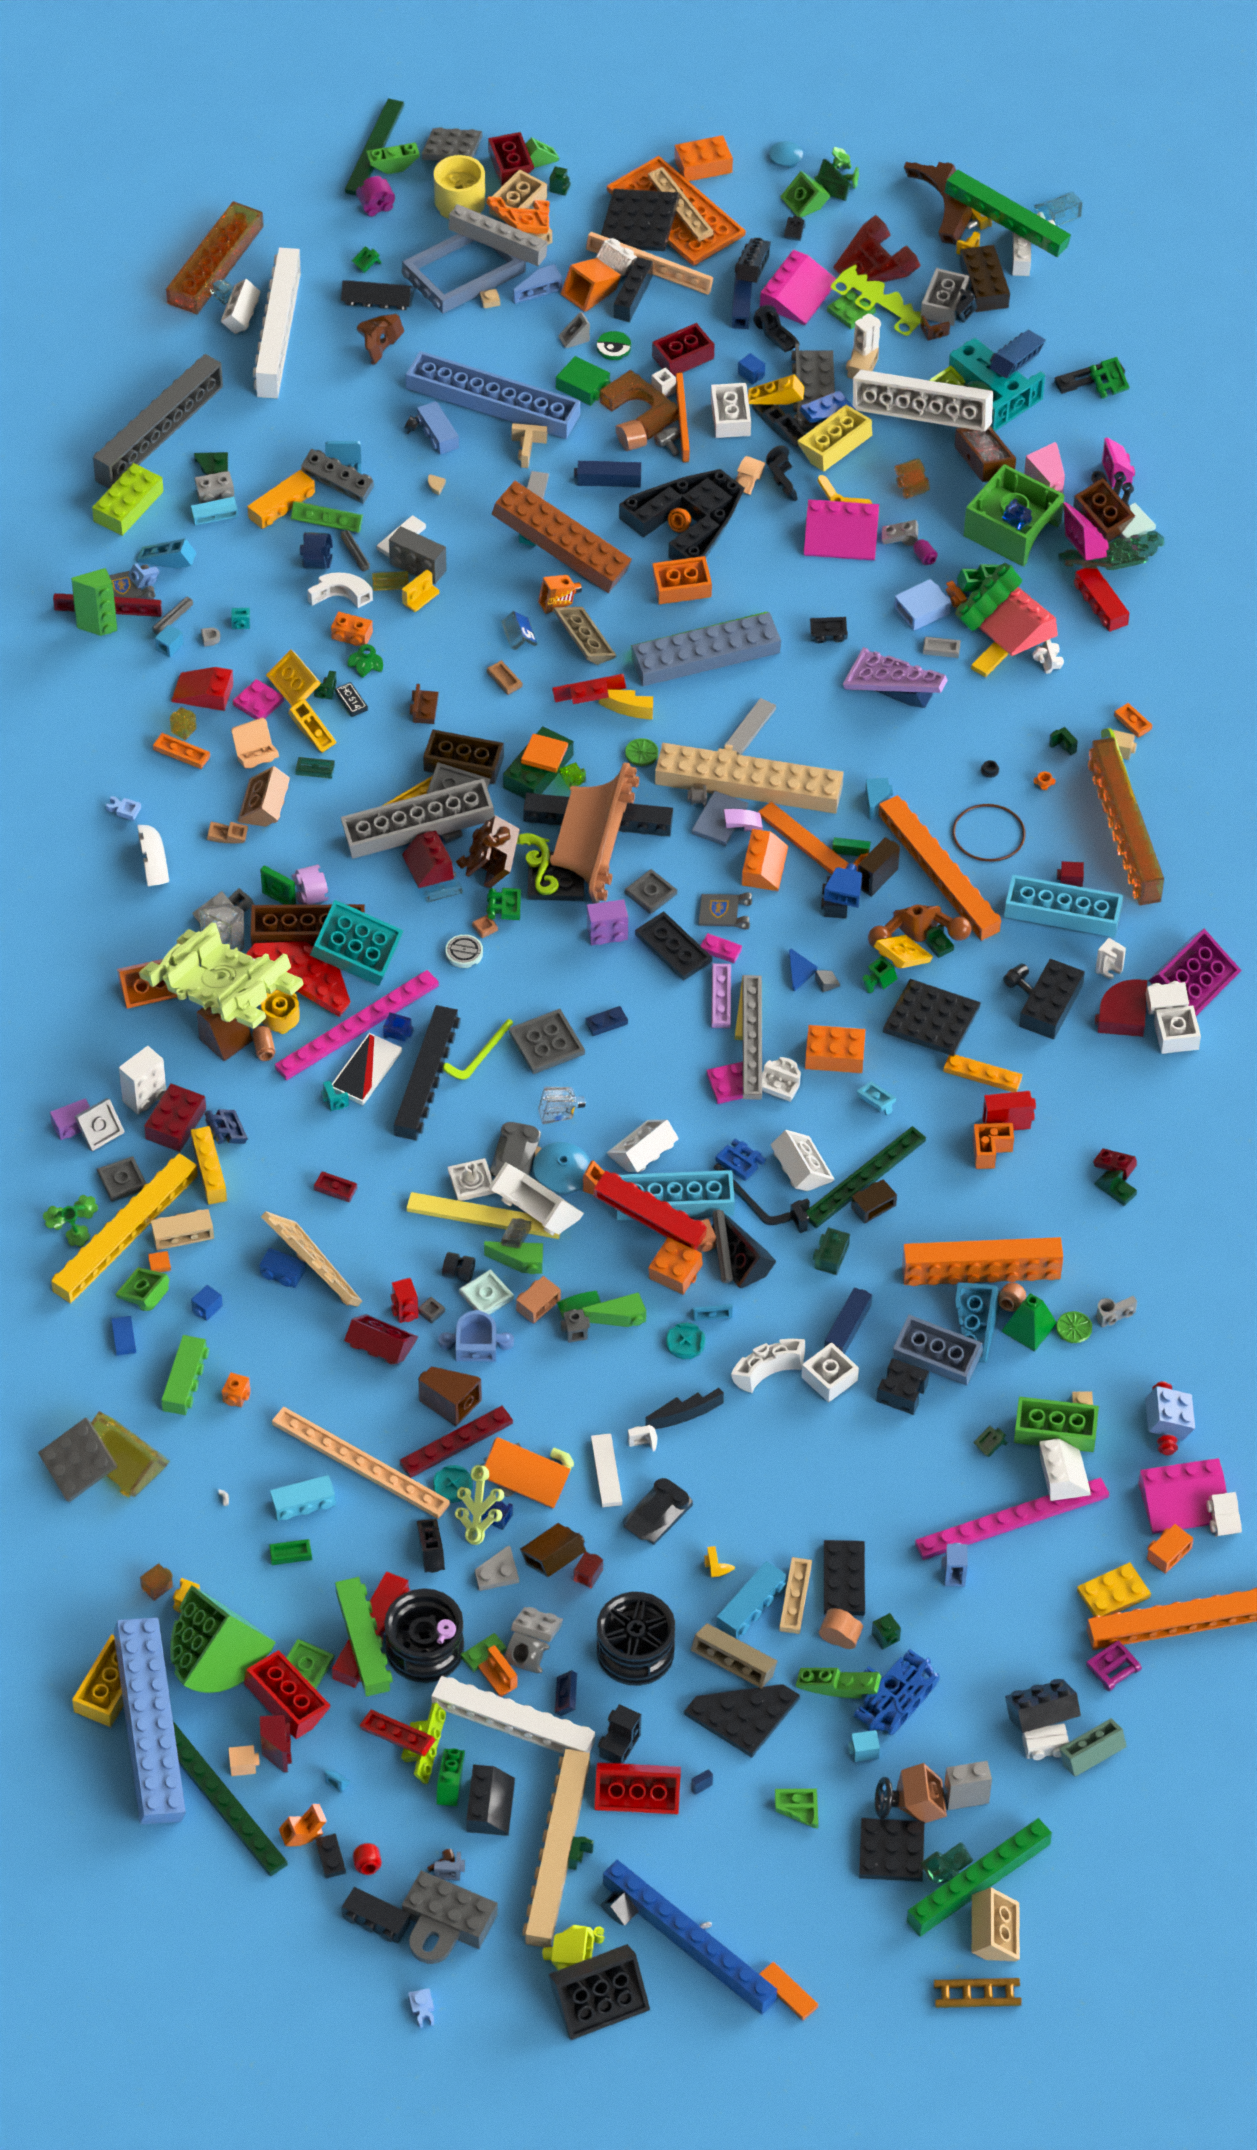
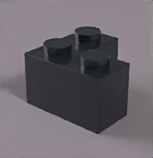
(622, 1735)

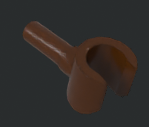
(447, 1855)

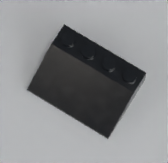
(599, 1991)

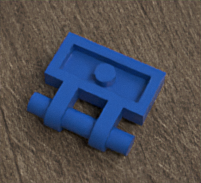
(739, 1164)

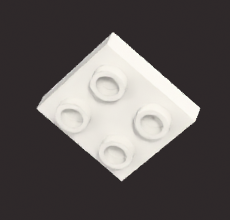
(471, 1179)

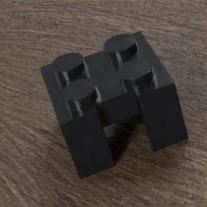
(902, 1386)

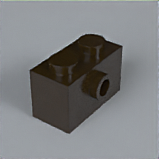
(873, 1201)

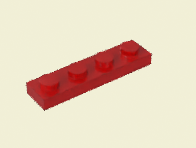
(397, 1733)

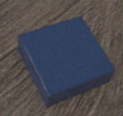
(702, 1782)

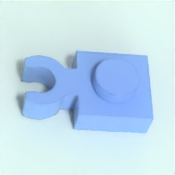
(126, 809)
(422, 2004)

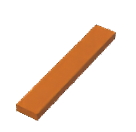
(680, 395)
(802, 838)

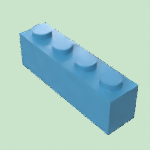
(751, 1600)

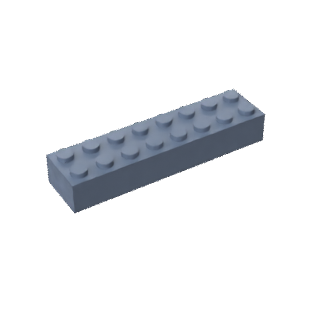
(706, 649)

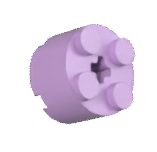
(310, 885)

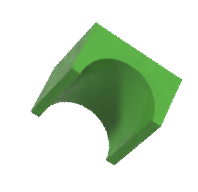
(986, 511)

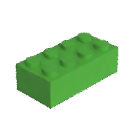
(1052, 1419)

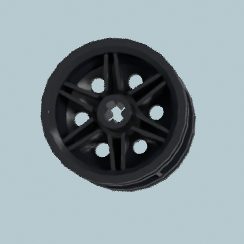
(634, 1624)
(416, 1651)

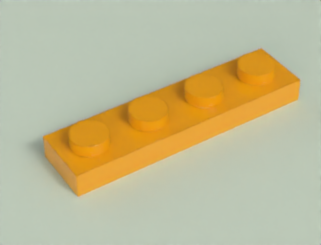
(983, 1073)

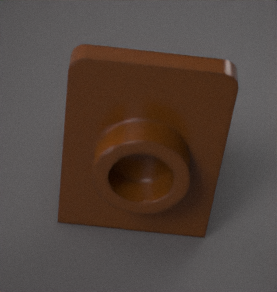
(934, 331)

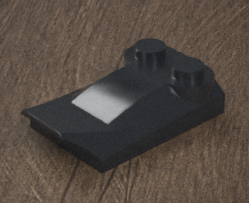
(658, 1511)

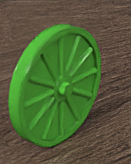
(641, 752)
(1074, 1327)

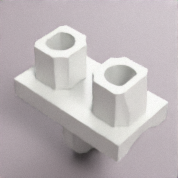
(1047, 656)

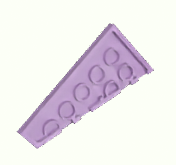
(888, 673)

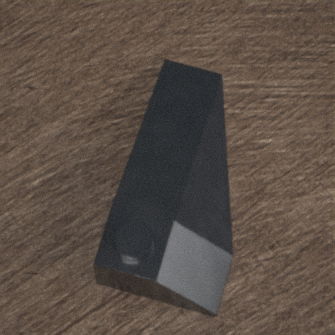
(748, 1258)

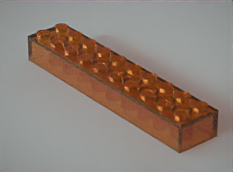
(1126, 821)

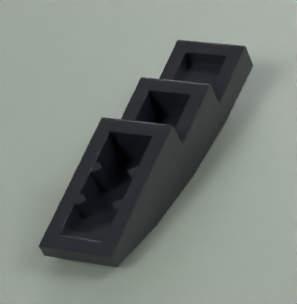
(779, 422)
(679, 1412)

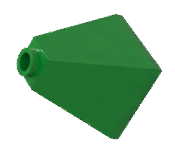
(1030, 1323)

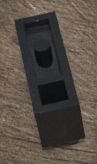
(431, 1545)

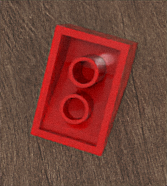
(204, 688)

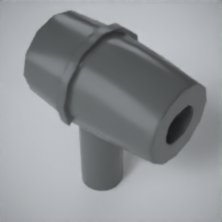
(666, 438)

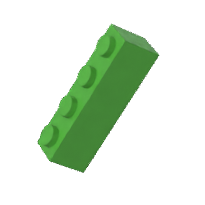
(184, 1375)

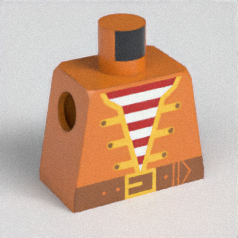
(557, 592)

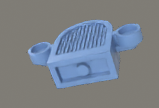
(476, 1338)

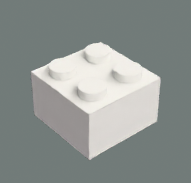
(1177, 1029)
(830, 1372)

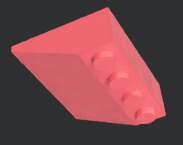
(1019, 623)

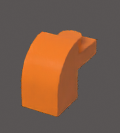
(303, 1829)

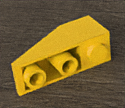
(780, 392)

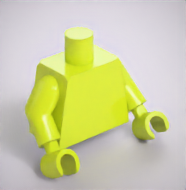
(573, 1946)

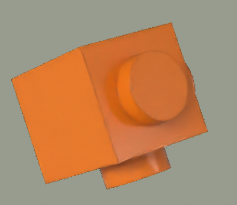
(236, 1390)

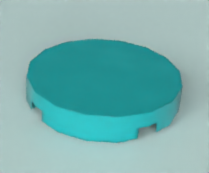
(685, 1341)
(449, 1480)

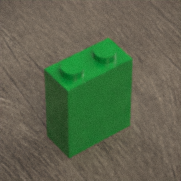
(582, 380)

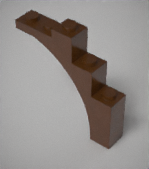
(955, 212)

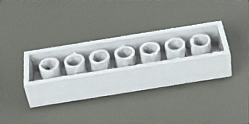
(922, 400)

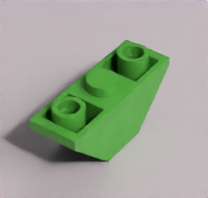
(393, 158)

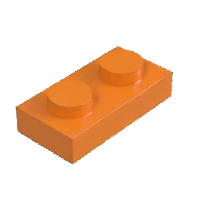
(1133, 720)

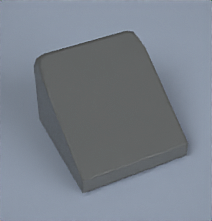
(826, 980)

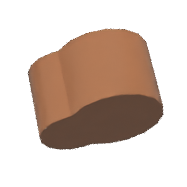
(631, 435)
(840, 1628)

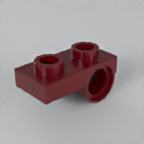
(1114, 1160)

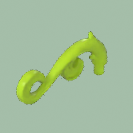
(543, 861)

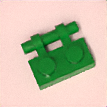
(1114, 375)
(509, 906)

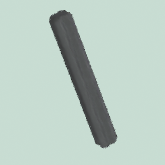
(722, 1246)

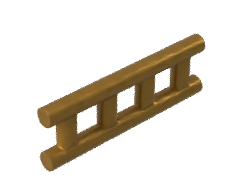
(987, 2001)

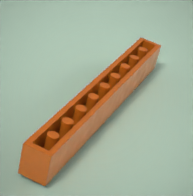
(939, 867)
(1173, 1619)

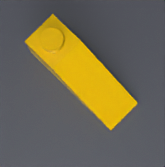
(311, 725)

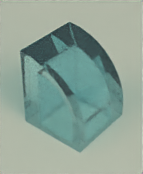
(222, 290)

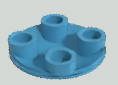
(786, 153)

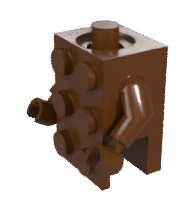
(492, 850)

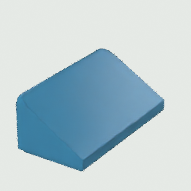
(712, 1312)

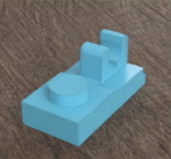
(877, 1097)

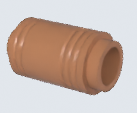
(263, 1043)

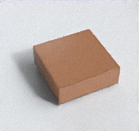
(484, 926)

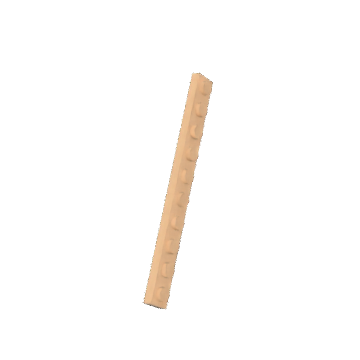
(361, 1462)

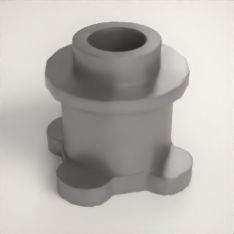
(697, 796)

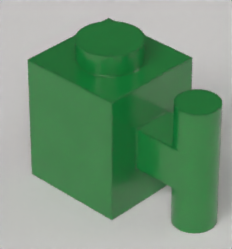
(881, 973)

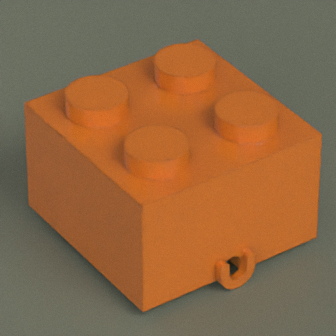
(675, 1266)

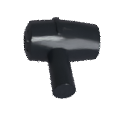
(1016, 977)

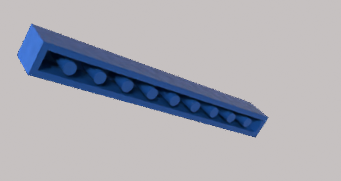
(691, 1938)

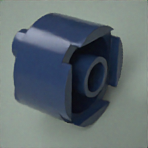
(316, 550)

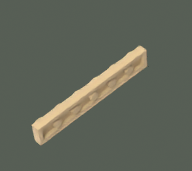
(685, 209)

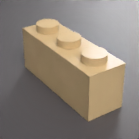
(182, 1229)

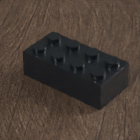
(1051, 998)

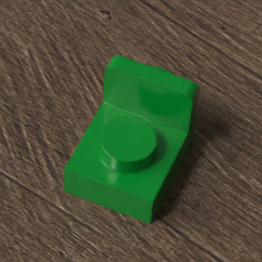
(366, 259)

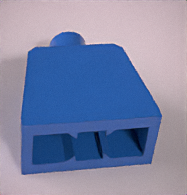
(844, 886)

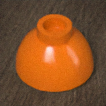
(679, 520)

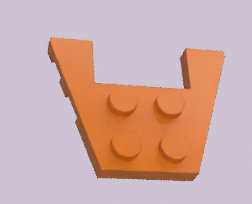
(526, 220)

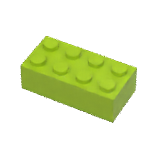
(127, 499)

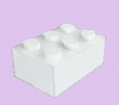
(730, 410)
(142, 1080)

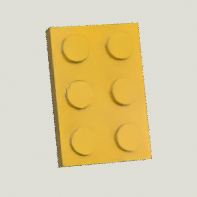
(293, 678)
(903, 951)
(1114, 1591)

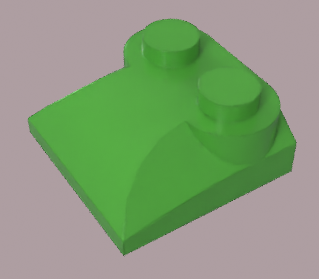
(144, 1288)

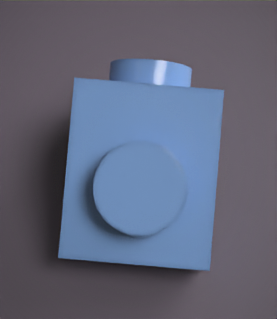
(143, 577)

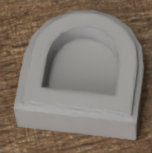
(210, 636)

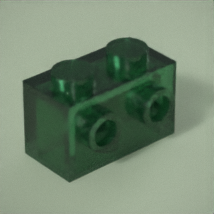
(831, 1251)

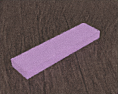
(721, 996)

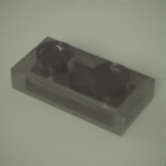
(516, 1233)

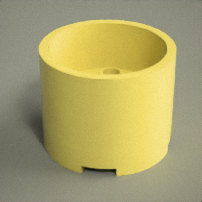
(460, 182)

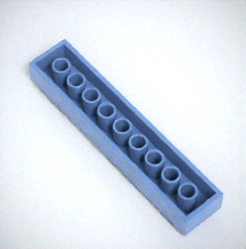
(492, 394)
(149, 1721)

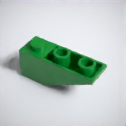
(450, 1777)

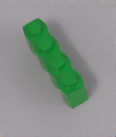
(987, 598)

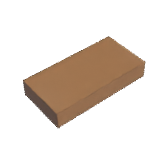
(504, 677)

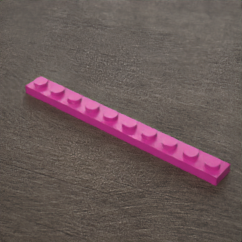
(356, 1025)
(1007, 1520)

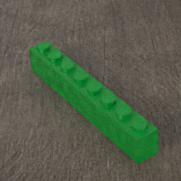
(1007, 213)
(979, 1877)

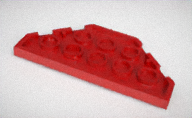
(321, 981)

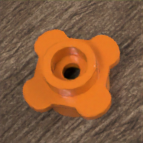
(1044, 780)

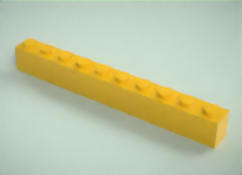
(124, 1228)

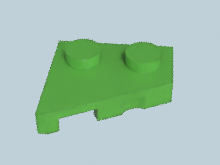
(798, 1805)

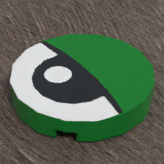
(614, 345)

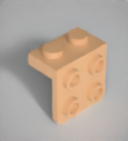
(253, 743)

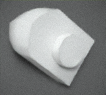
(642, 1435)

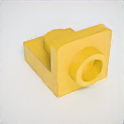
(973, 241)

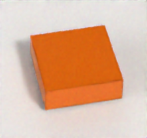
(159, 1261)

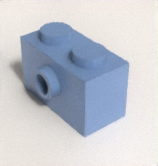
(955, 1564)

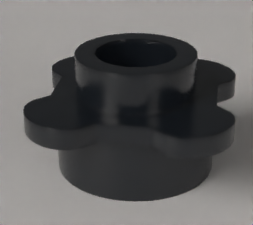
(411, 424)

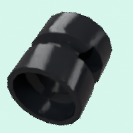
(458, 1267)

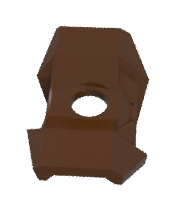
(372, 329)

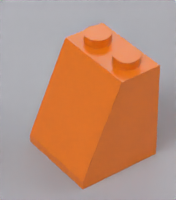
(589, 283)

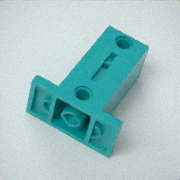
(1010, 395)

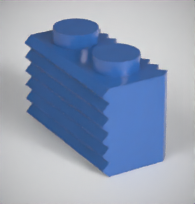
(282, 1268)

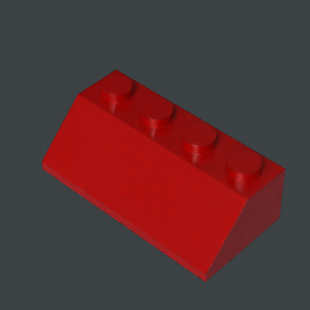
(286, 1693)
(637, 1788)

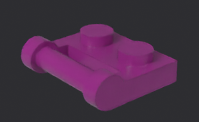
(1109, 1660)

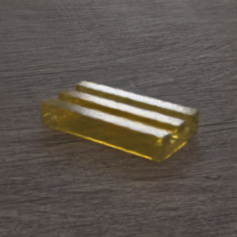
(392, 582)

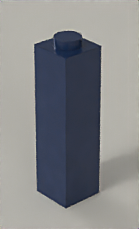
(741, 304)
(608, 474)
(849, 1319)

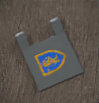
(126, 588)
(723, 910)

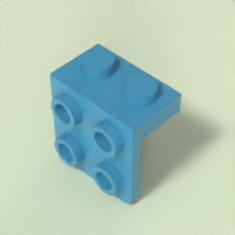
(346, 452)

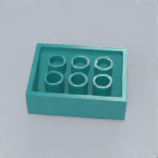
(356, 942)

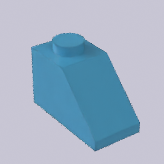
(877, 791)

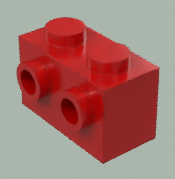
(404, 1300)

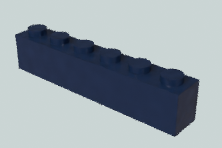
(1016, 353)

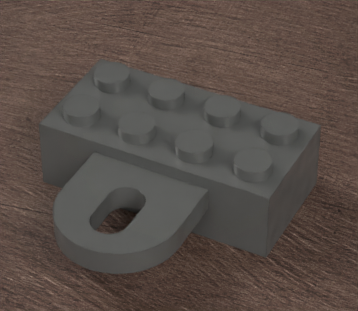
(447, 1913)

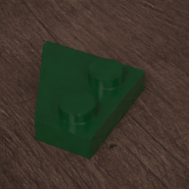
(833, 181)
(212, 462)

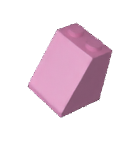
(1046, 467)

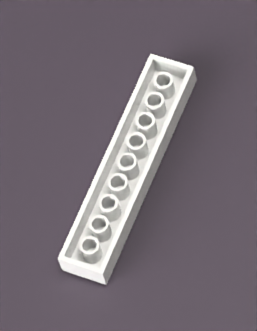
(277, 323)

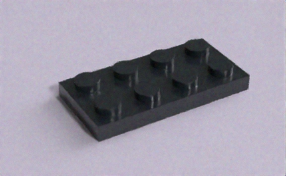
(673, 945)
(844, 1576)

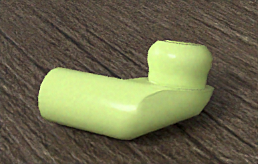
(562, 1456)

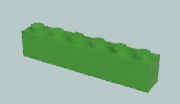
(363, 1637)

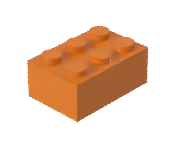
(703, 158)
(835, 1049)

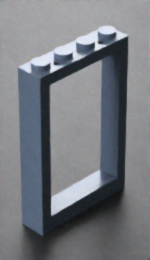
(466, 292)

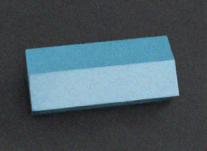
(214, 511)

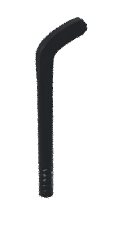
(763, 1216)

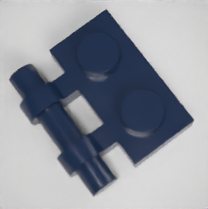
(230, 1126)

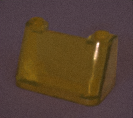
(135, 1459)

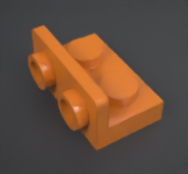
(498, 1672)

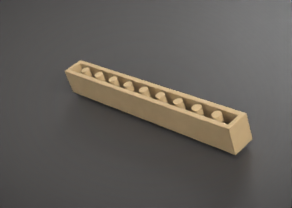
(555, 1854)

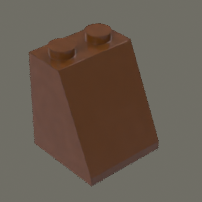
(222, 1036)
(449, 1393)

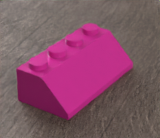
(1083, 534)

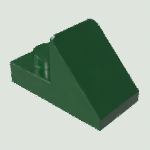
(1114, 1186)

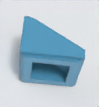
(336, 1780)

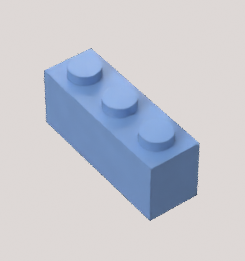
(437, 428)

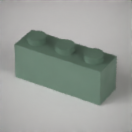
(1093, 1747)

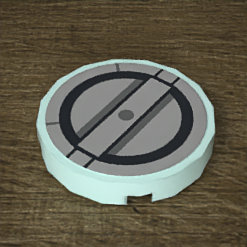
(464, 951)

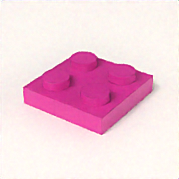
(258, 700)
(727, 1082)

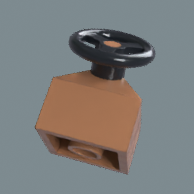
(917, 1794)

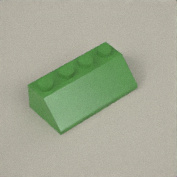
(94, 602)

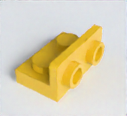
(419, 591)

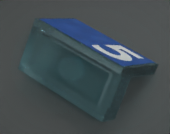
(518, 630)

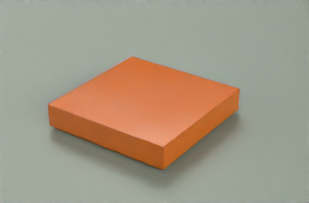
(544, 753)

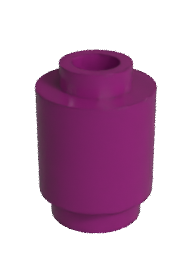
(925, 552)

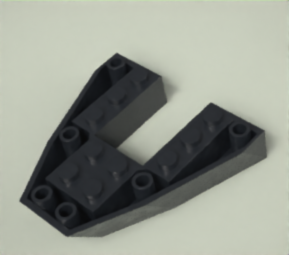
(707, 498)

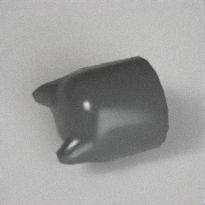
(525, 1652)

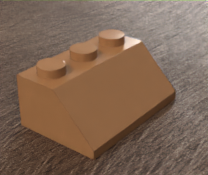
(264, 798)

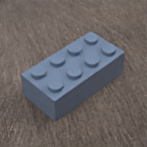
(937, 1350)

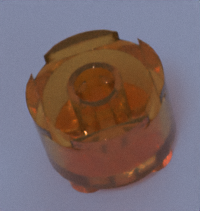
(912, 478)

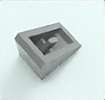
(576, 331)

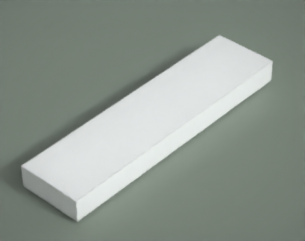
(606, 1470)

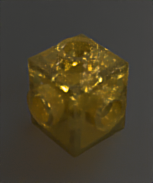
(183, 723)

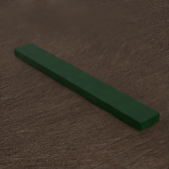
(377, 140)
(865, 1176)

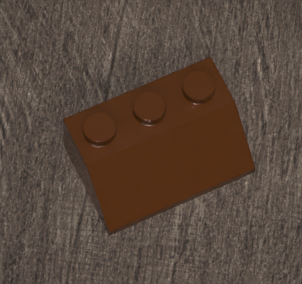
(1104, 509)

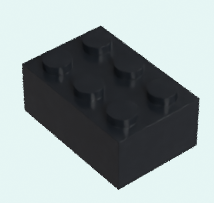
(1042, 1705)

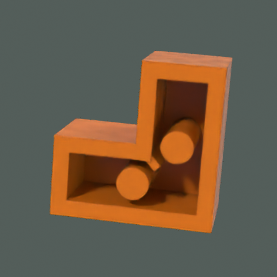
(989, 1140)

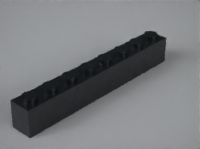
(635, 819)
(426, 1073)

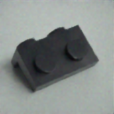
(828, 629)

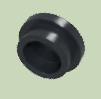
(990, 769)

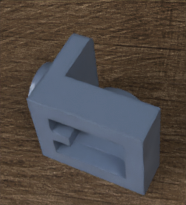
(450, 1870)

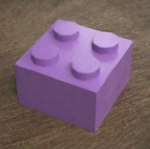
(607, 922)

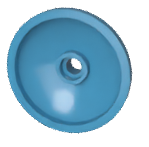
(559, 1176)

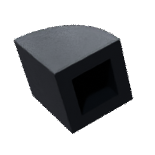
(619, 1907)

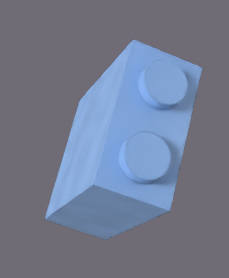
(922, 604)

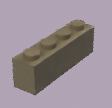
(734, 1655)

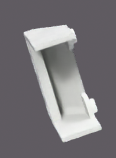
(535, 1199)

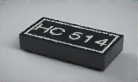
(351, 699)

